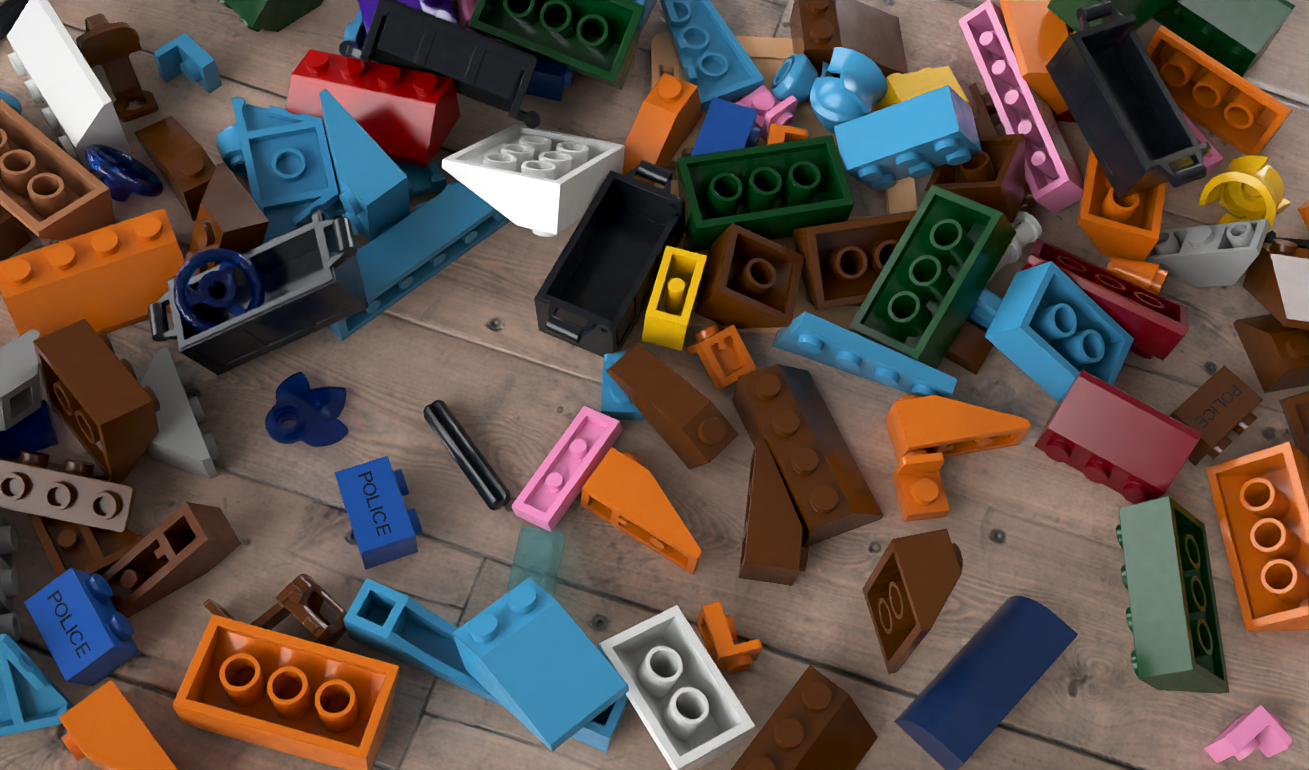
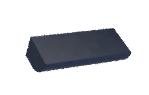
(985, 680)

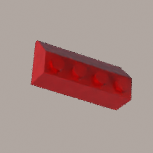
(397, 106)

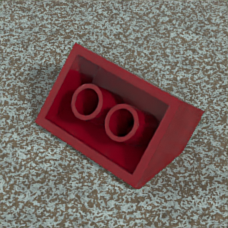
(1116, 439)

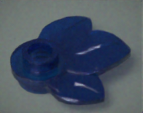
(311, 409)

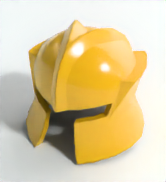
(1248, 190)

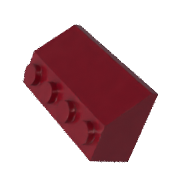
(1147, 316)

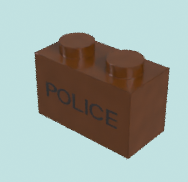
(1217, 409)

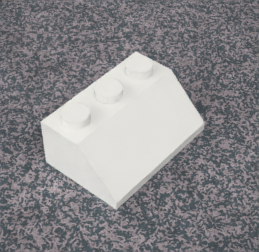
(678, 690)

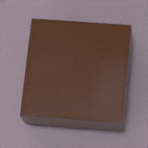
(969, 348)

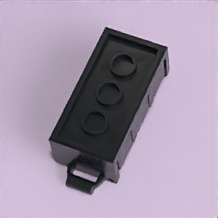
(429, 44)
(1124, 105)
(611, 261)
(308, 285)

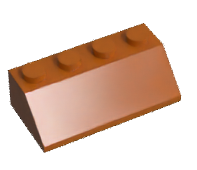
(1035, 39)
(1216, 94)
(1116, 225)
(93, 277)
(1266, 534)
(288, 694)

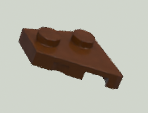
(81, 545)

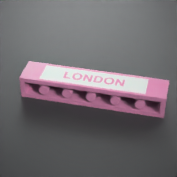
(1048, 161)

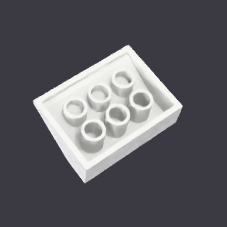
(536, 174)

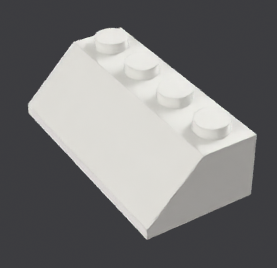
(63, 83)

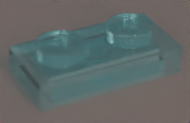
(537, 558)

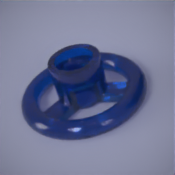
(121, 173)
(229, 259)

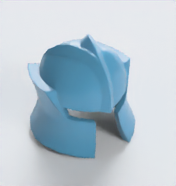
(852, 94)

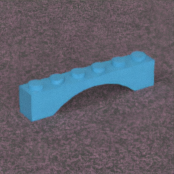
(425, 641)

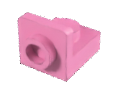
(770, 109)
(1247, 733)

